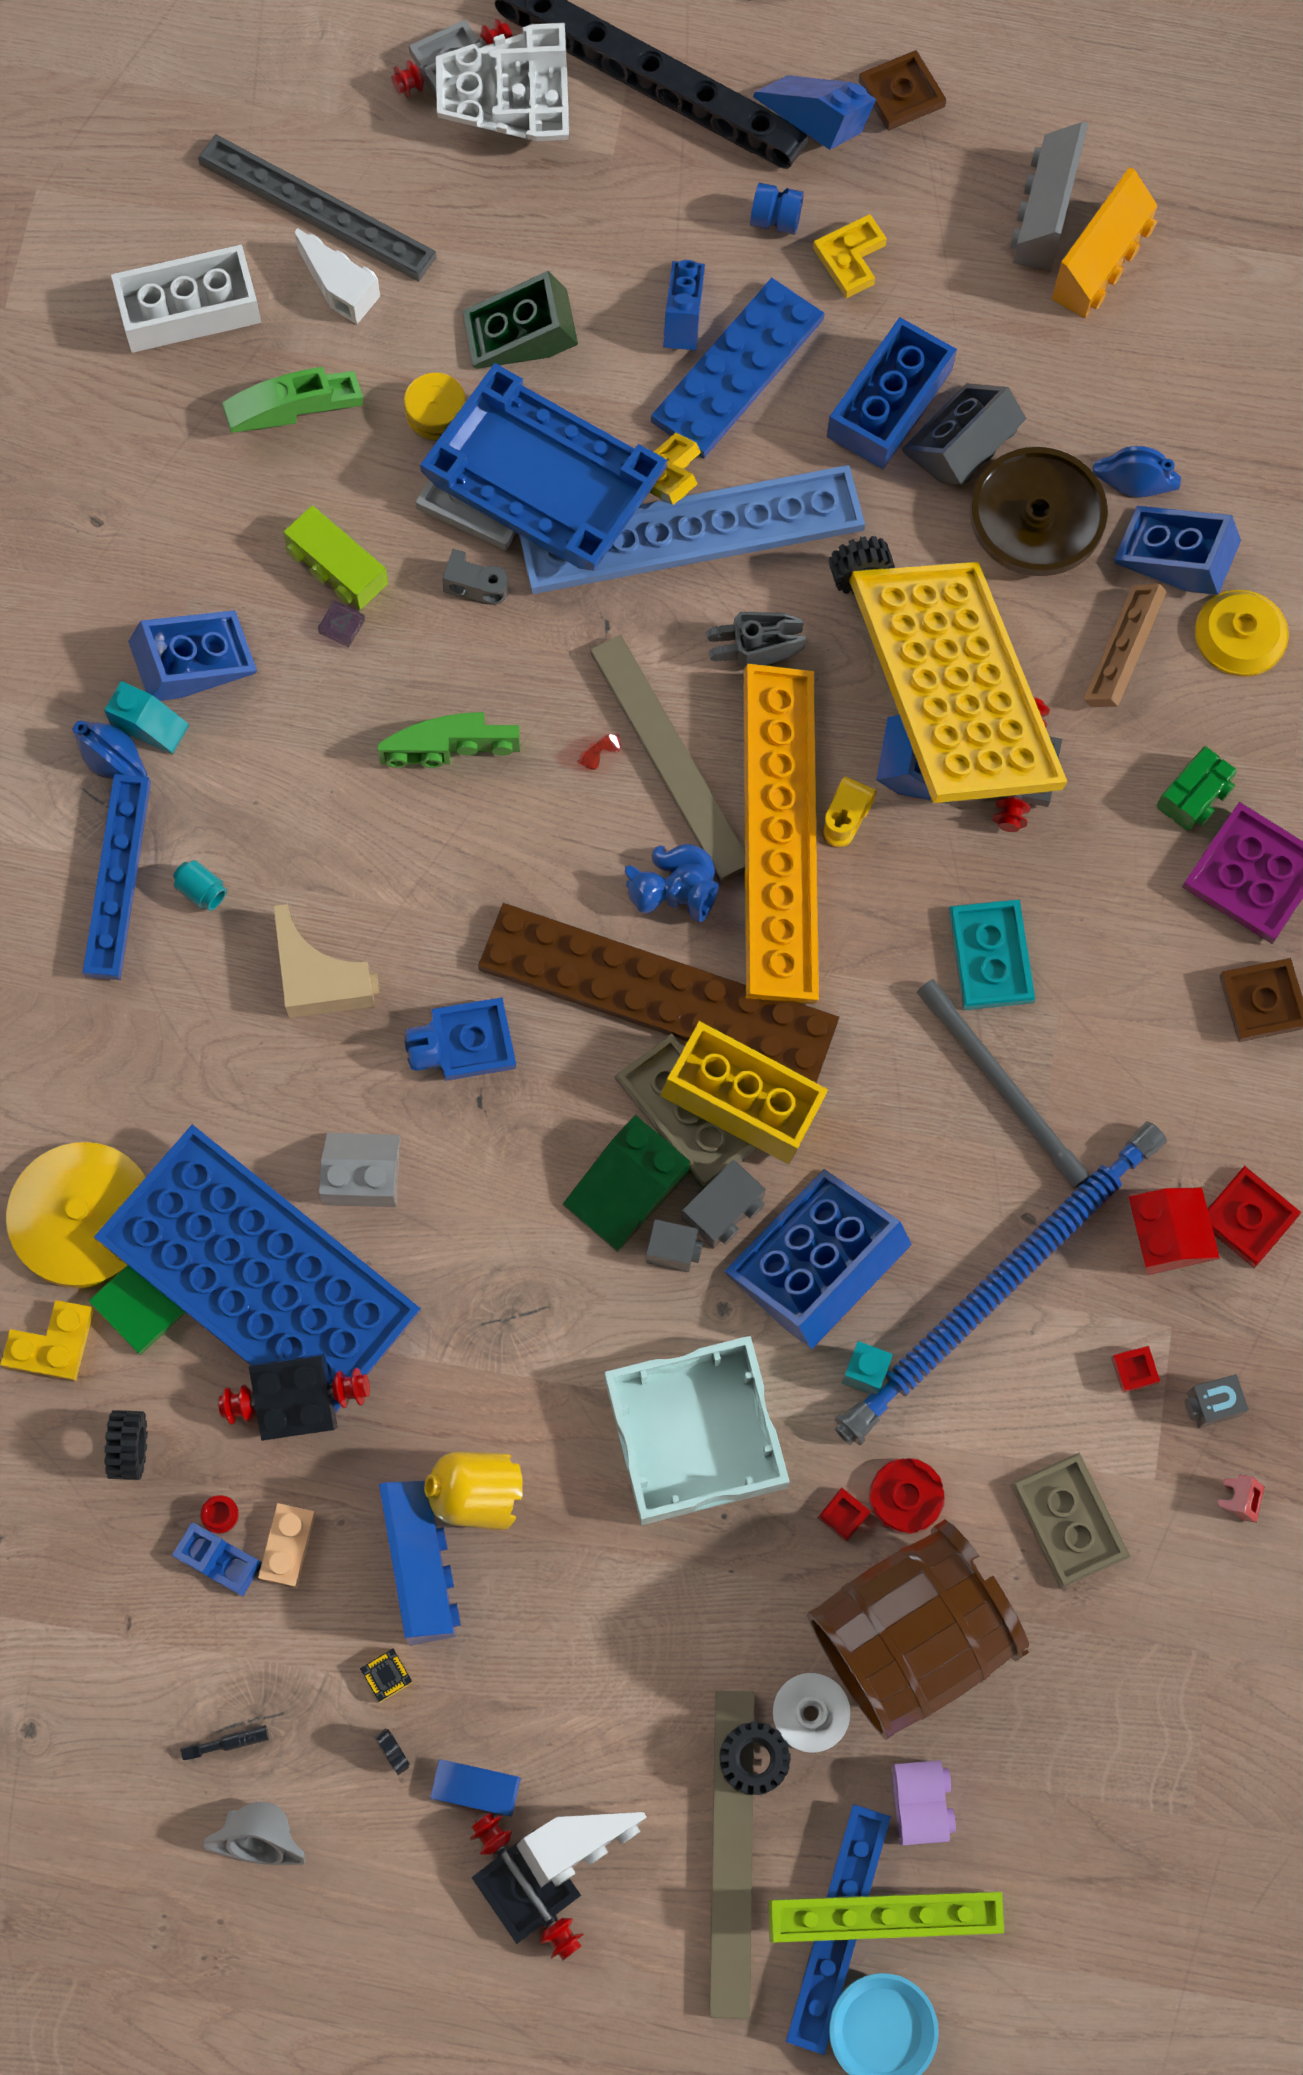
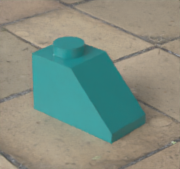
(145, 718)

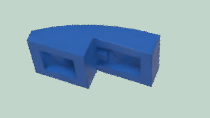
(217, 1559)
(475, 1787)

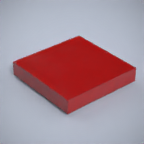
(1251, 1216)

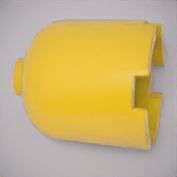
(474, 1489)

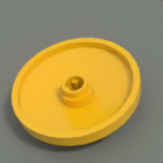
(62, 1206)

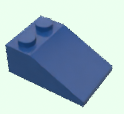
(819, 107)
(1180, 547)
(190, 653)

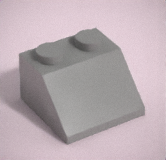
(360, 1170)

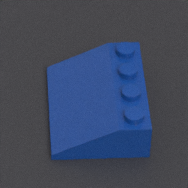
(819, 1257)

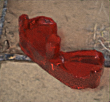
(591, 756)

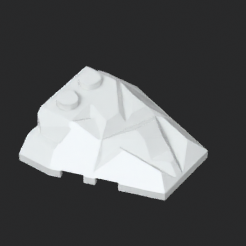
(509, 85)

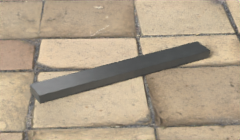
(317, 207)

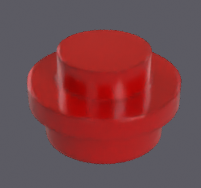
(219, 1514)

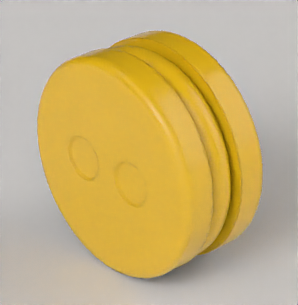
(433, 403)

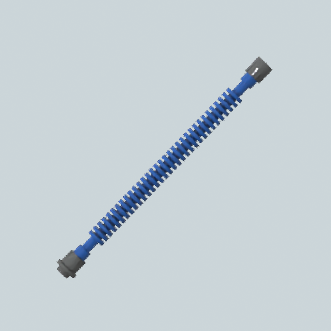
(999, 1284)

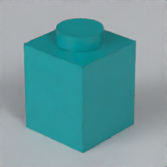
(867, 1368)

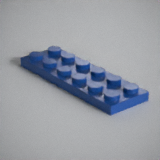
(738, 366)

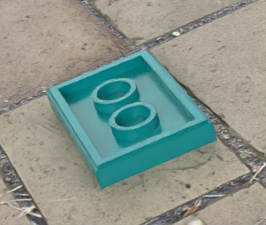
(991, 955)

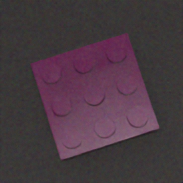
(1251, 873)

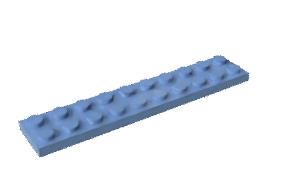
(713, 528)

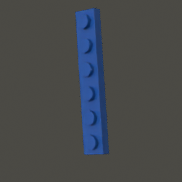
(117, 877)
(831, 1958)

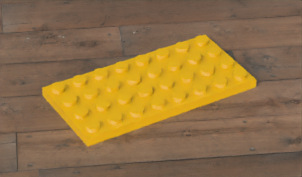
(957, 682)

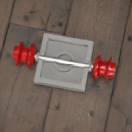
(444, 41)

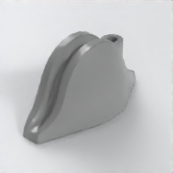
(257, 1835)

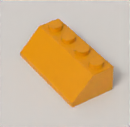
(1105, 246)

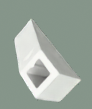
(343, 284)
(571, 1839)

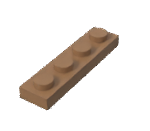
(1125, 645)

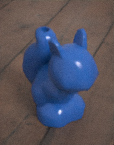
(687, 885)

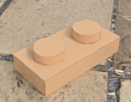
(286, 1545)

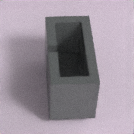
(723, 1204)

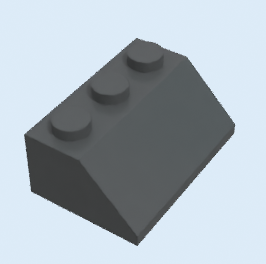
(965, 432)

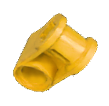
(848, 808)

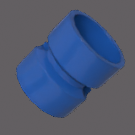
(776, 208)

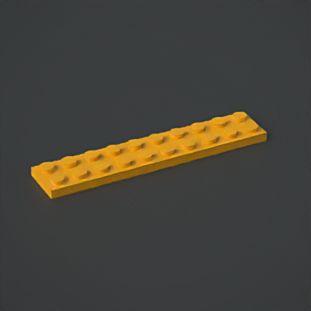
(780, 835)

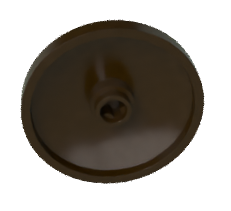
(1038, 511)

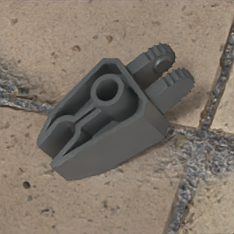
(758, 638)

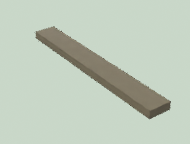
(670, 757)
(731, 1869)

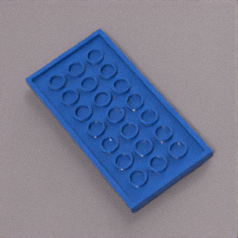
(253, 1264)

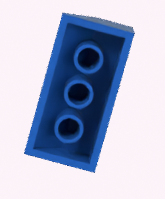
(418, 1563)

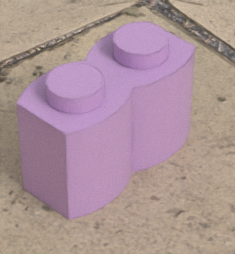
(921, 1802)

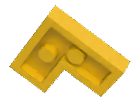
(843, 253)
(675, 480)
(56, 1353)

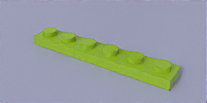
(885, 1916)

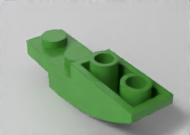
(289, 395)
(435, 739)

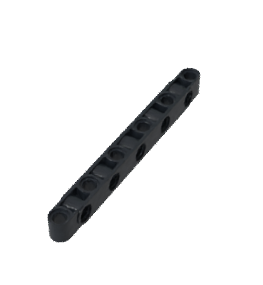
(664, 79)

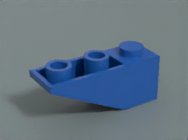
(683, 305)

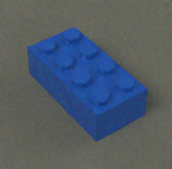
(891, 393)

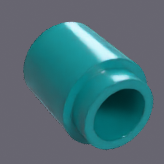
(199, 885)

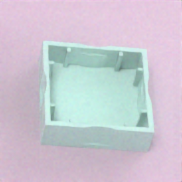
(696, 1430)

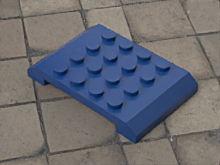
(541, 469)

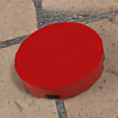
(906, 1496)

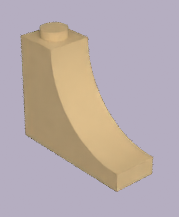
(316, 981)

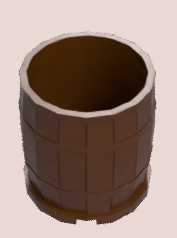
(918, 1630)

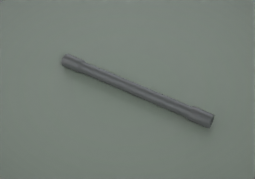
(1062, 1157)

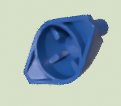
(1138, 472)
(108, 750)

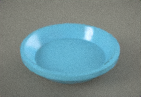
(883, 2027)

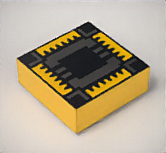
(386, 1675)

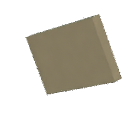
(1070, 1520)

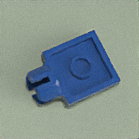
(463, 1040)

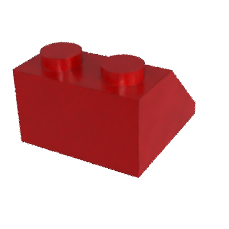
(1173, 1228)

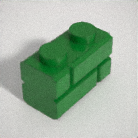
(1197, 788)

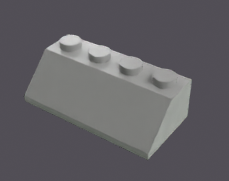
(1048, 198)

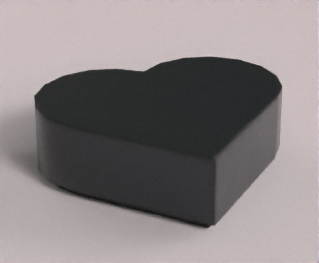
(392, 1751)

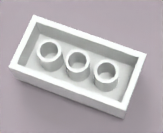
(186, 298)

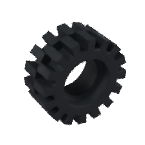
(858, 556)
(125, 1445)
(779, 1758)

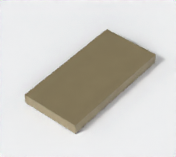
(698, 1140)

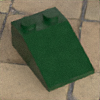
(521, 323)
(627, 1183)

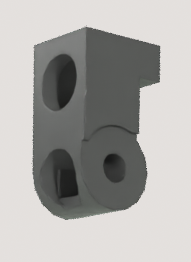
(474, 581)

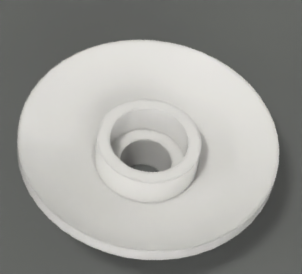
(826, 1698)

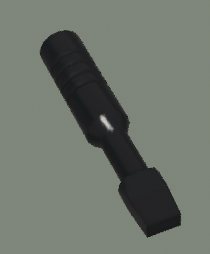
(226, 1742)

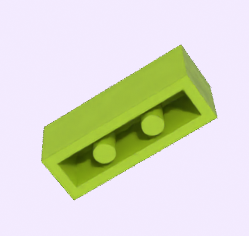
(335, 558)

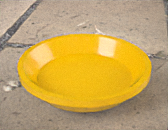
(1241, 633)

